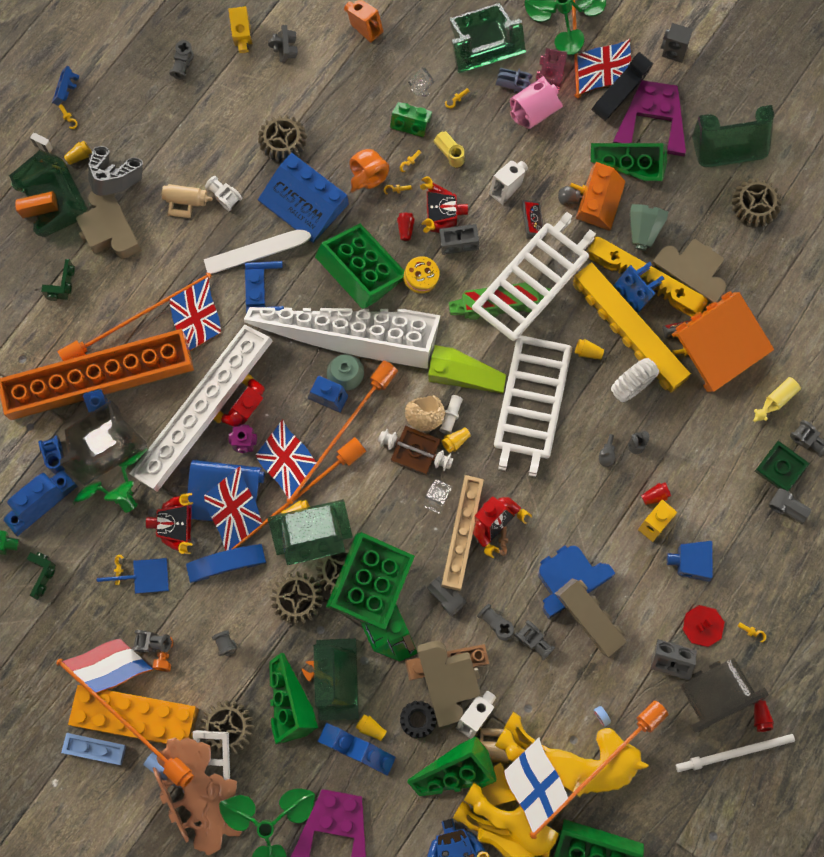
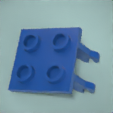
(634, 289)

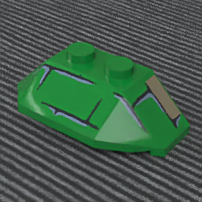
(394, 640)

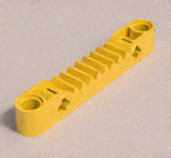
(689, 302)

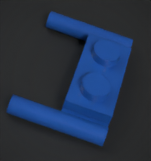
(256, 283)

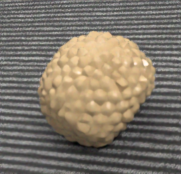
(425, 413)

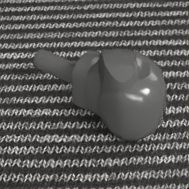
(569, 195)
(607, 454)

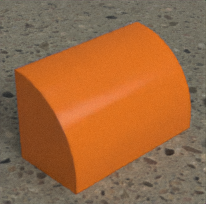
(37, 204)

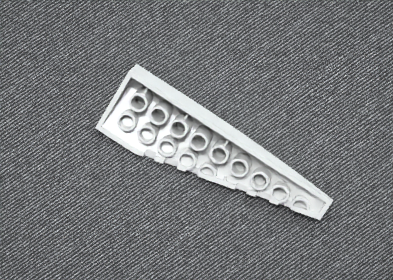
(396, 337)

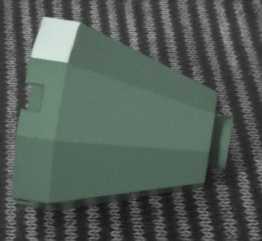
(646, 225)

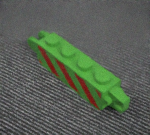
(464, 305)

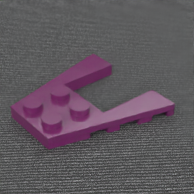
(657, 102)
(337, 815)

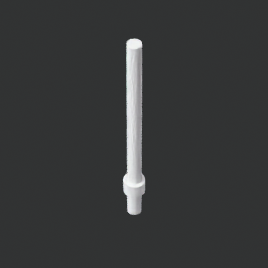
(697, 762)

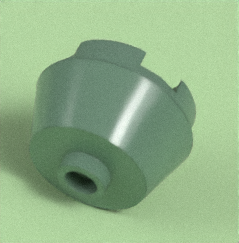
(346, 371)

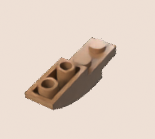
(477, 653)

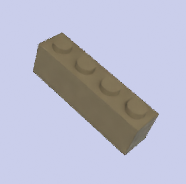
(590, 617)

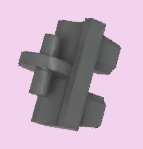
(281, 41)

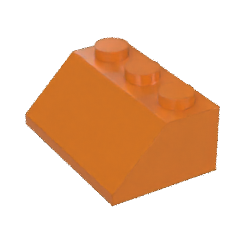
(601, 196)

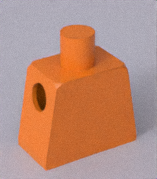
(364, 19)

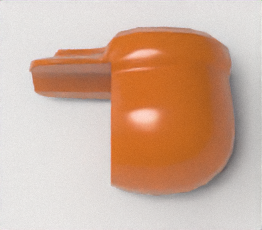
(368, 170)

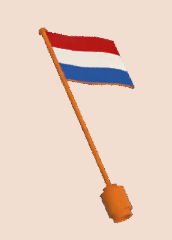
(108, 668)

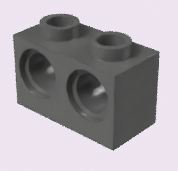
(676, 42)
(459, 239)
(673, 659)

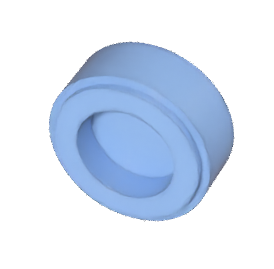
(602, 716)

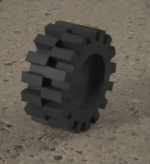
(427, 728)

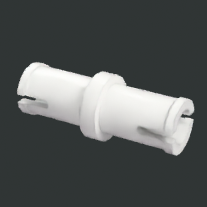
(451, 414)

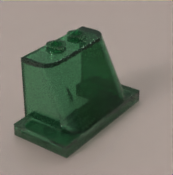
(485, 37)
(311, 532)
(336, 679)

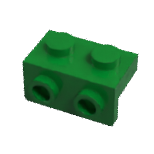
(410, 119)

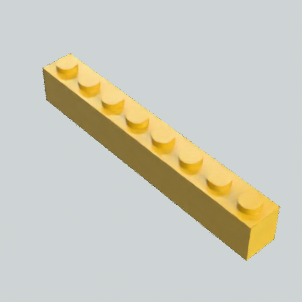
(630, 326)

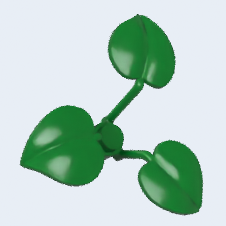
(567, 41)
(121, 495)
(240, 808)

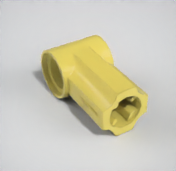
(450, 148)

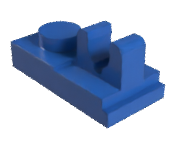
(64, 82)

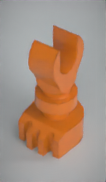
(161, 663)

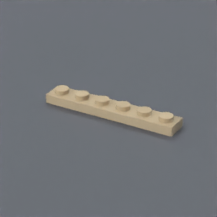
(462, 533)

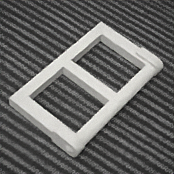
(225, 762)

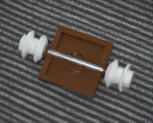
(415, 450)

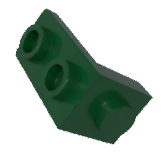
(54, 292)
(47, 573)

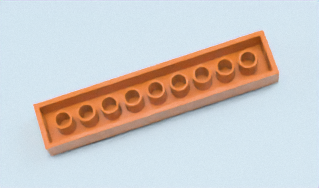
(105, 370)

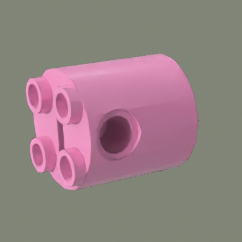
(535, 103)

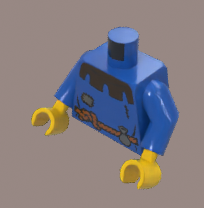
(456, 843)

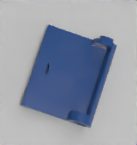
(206, 475)

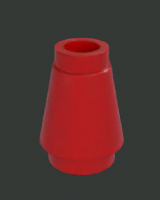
(405, 226)
(656, 494)
(762, 717)

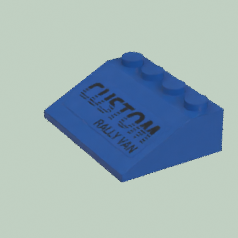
(303, 197)

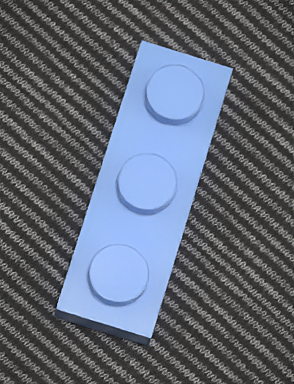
(93, 749)

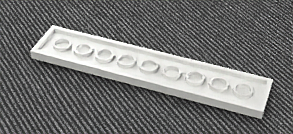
(200, 407)

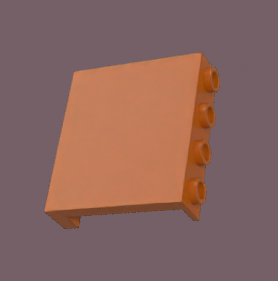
(723, 340)

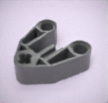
(108, 179)

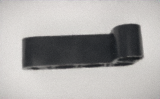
(623, 86)

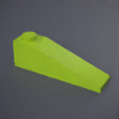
(458, 369)

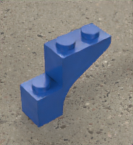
(356, 749)

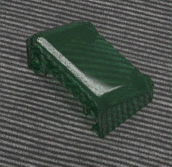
(733, 143)
(46, 174)

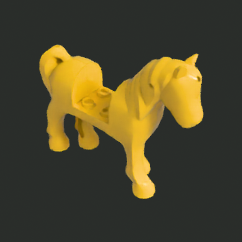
(510, 829)

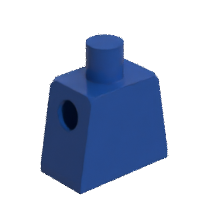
(327, 393)
(693, 560)

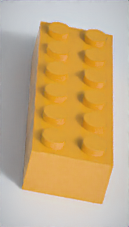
(150, 717)

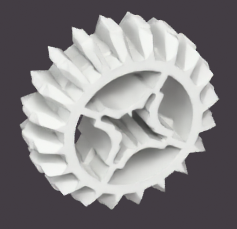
(635, 380)

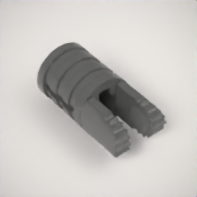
(638, 438)

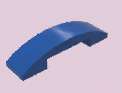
(225, 561)

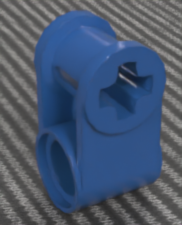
(52, 451)

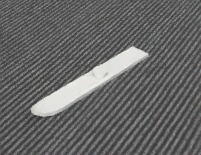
(256, 251)

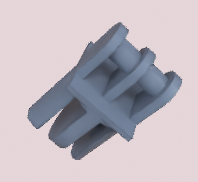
(510, 79)

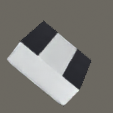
(41, 142)

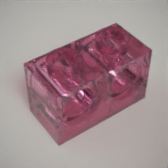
(552, 70)

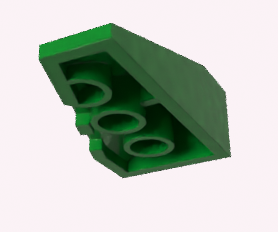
(639, 160)
(292, 709)
(456, 770)

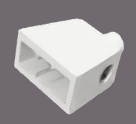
(507, 181)
(473, 719)

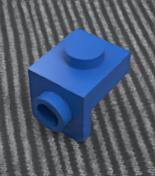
(95, 399)

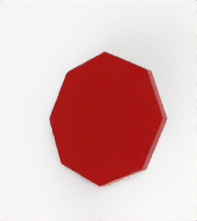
(703, 626)

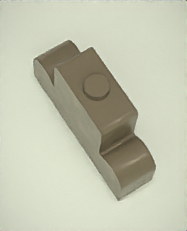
(107, 227)
(693, 268)
(448, 680)

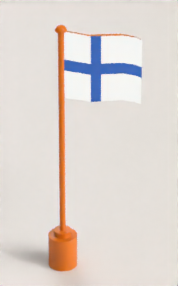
(539, 785)

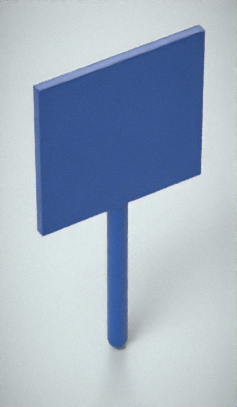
(148, 576)

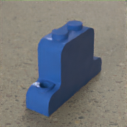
(37, 499)
(563, 567)

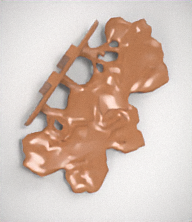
(200, 797)

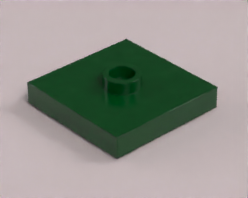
(782, 466)

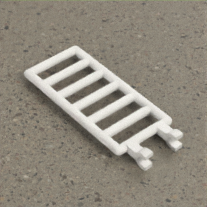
(548, 295)
(511, 391)

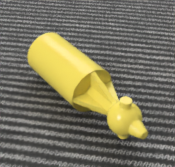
(778, 398)

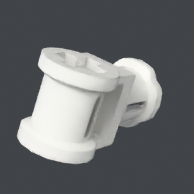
(224, 194)

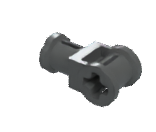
(182, 59)
(809, 438)
(496, 622)
(534, 640)
(150, 642)
(225, 644)

